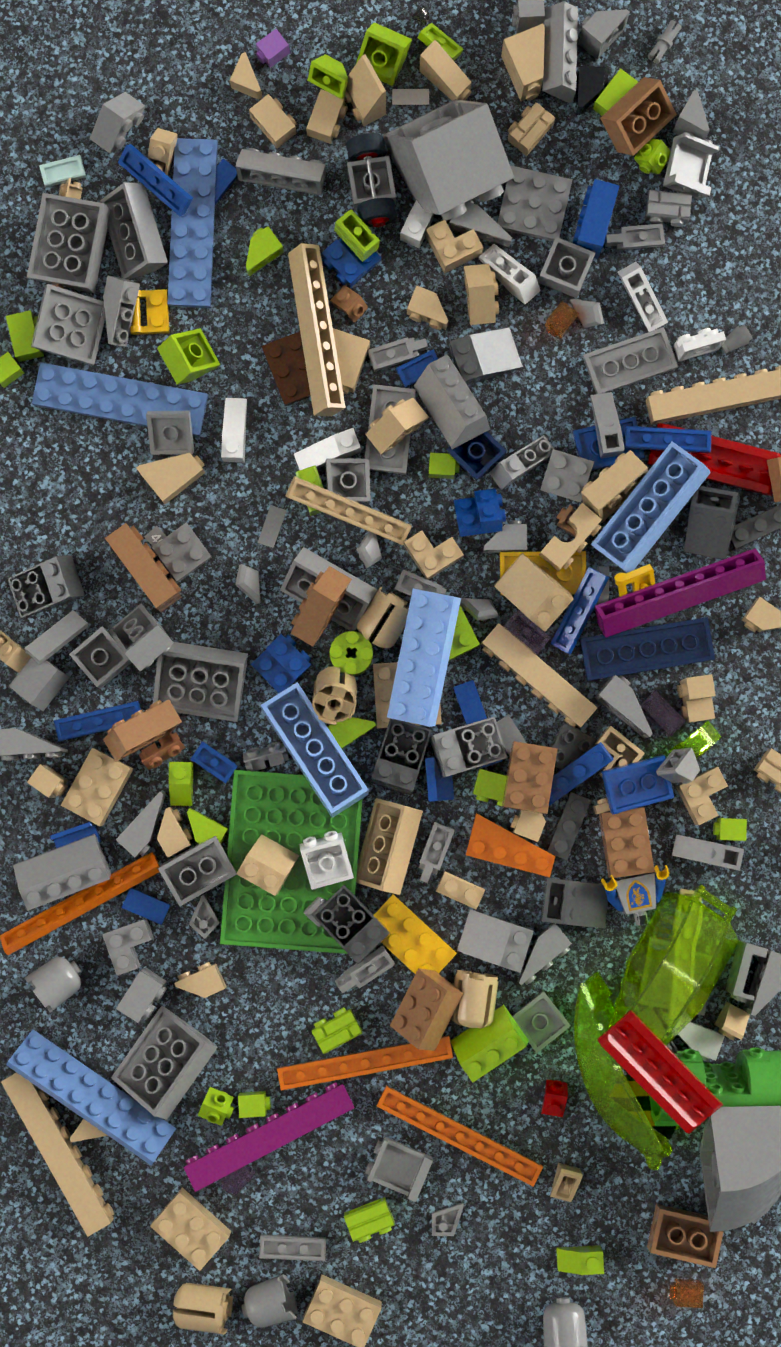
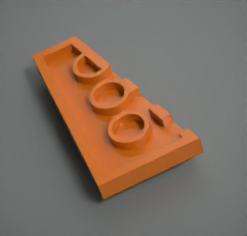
(503, 847)

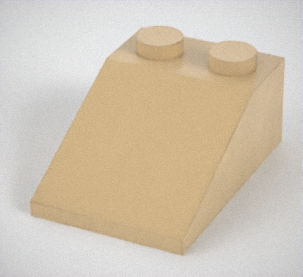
(365, 92)
(534, 592)

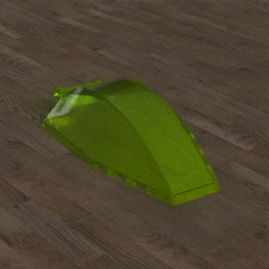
(676, 962)
(605, 1077)

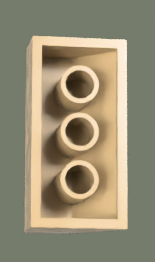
(388, 846)

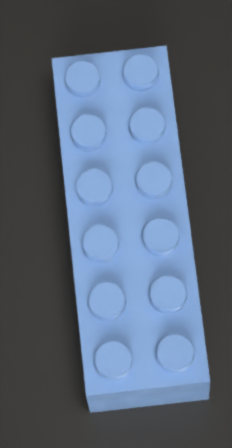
(651, 507)
(423, 657)
(314, 750)

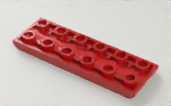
(732, 464)
(659, 1072)

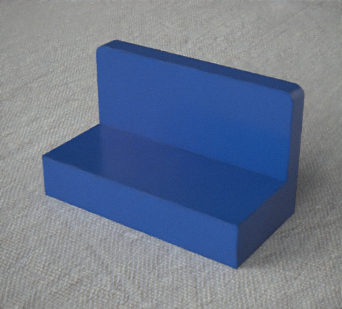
(437, 787)
(74, 834)

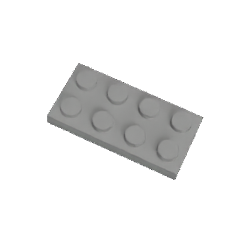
(630, 361)
(395, 459)

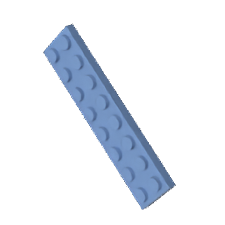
(194, 231)
(113, 396)
(91, 1096)

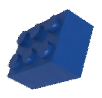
(595, 216)

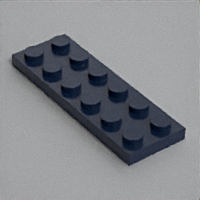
(647, 649)

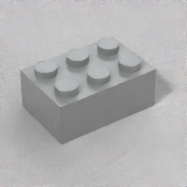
(141, 637)

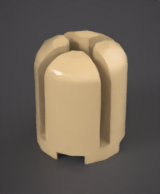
(376, 612)
(334, 700)
(478, 1001)
(202, 1308)

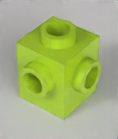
(652, 156)
(216, 1106)

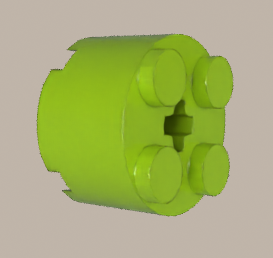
(353, 641)

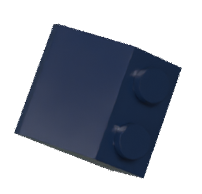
(478, 455)

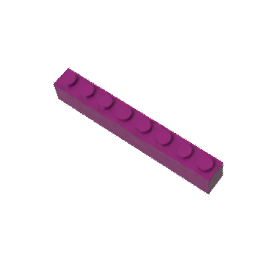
(680, 592)
(268, 1137)

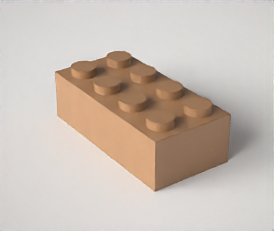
(145, 570)

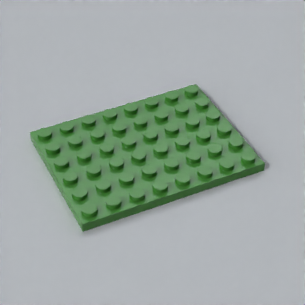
(287, 813)

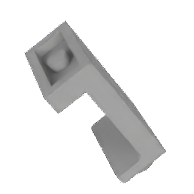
(689, 165)
(740, 970)
(399, 1167)

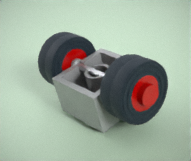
(371, 180)

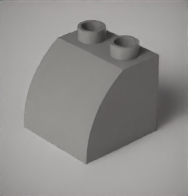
(450, 157)
(741, 1164)

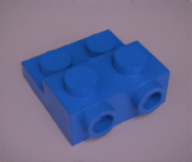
(346, 263)
(480, 513)
(282, 663)

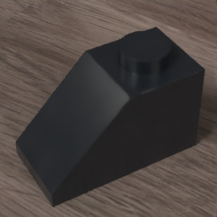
(590, 85)

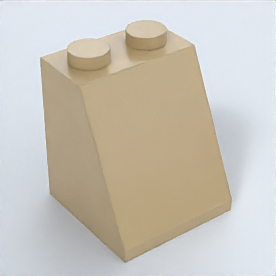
(525, 61)
(268, 865)

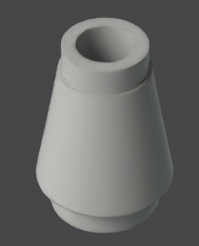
(737, 338)

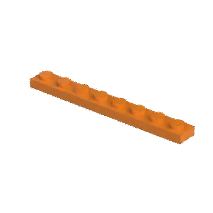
(79, 903)
(360, 1064)
(459, 1136)

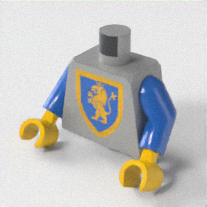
(636, 893)

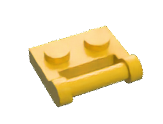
(157, 313)
(639, 578)

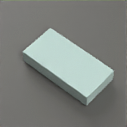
(59, 171)

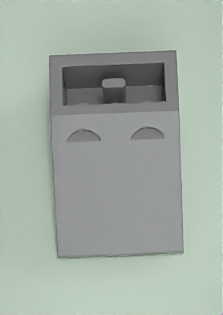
(19, 742)
(468, 747)

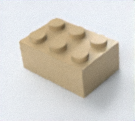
(614, 485)
(97, 787)
(191, 1229)
(342, 1311)

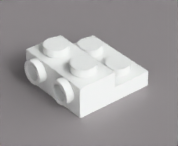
(702, 343)
(326, 860)

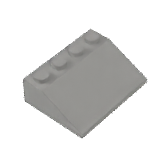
(69, 242)
(201, 680)
(164, 1063)

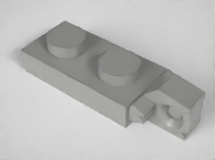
(637, 237)
(396, 352)
(408, 581)
(435, 850)
(366, 970)

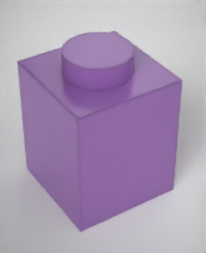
(272, 48)

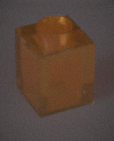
(561, 320)
(687, 1293)

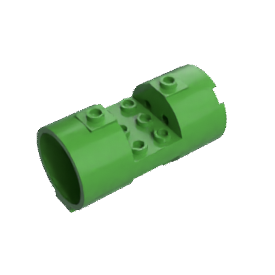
(748, 1082)

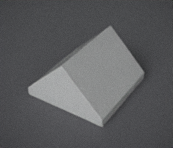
(693, 118)
(349, 478)
(39, 683)

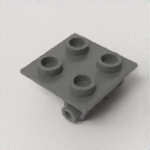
(570, 745)

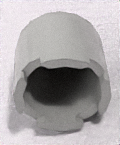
(55, 982)
(270, 1303)
(564, 1324)

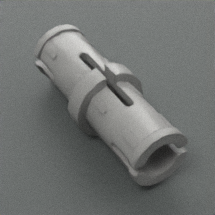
(664, 41)

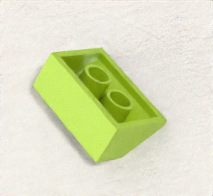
(488, 1047)

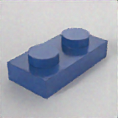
(214, 762)

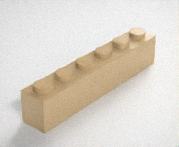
(539, 676)

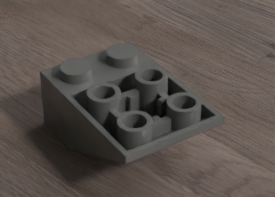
(711, 522)
(46, 586)
(400, 756)
(574, 903)
(351, 924)

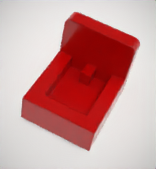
(555, 1098)

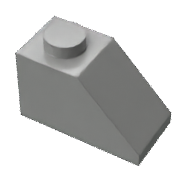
(511, 539)
(679, 766)

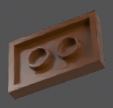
(288, 367)

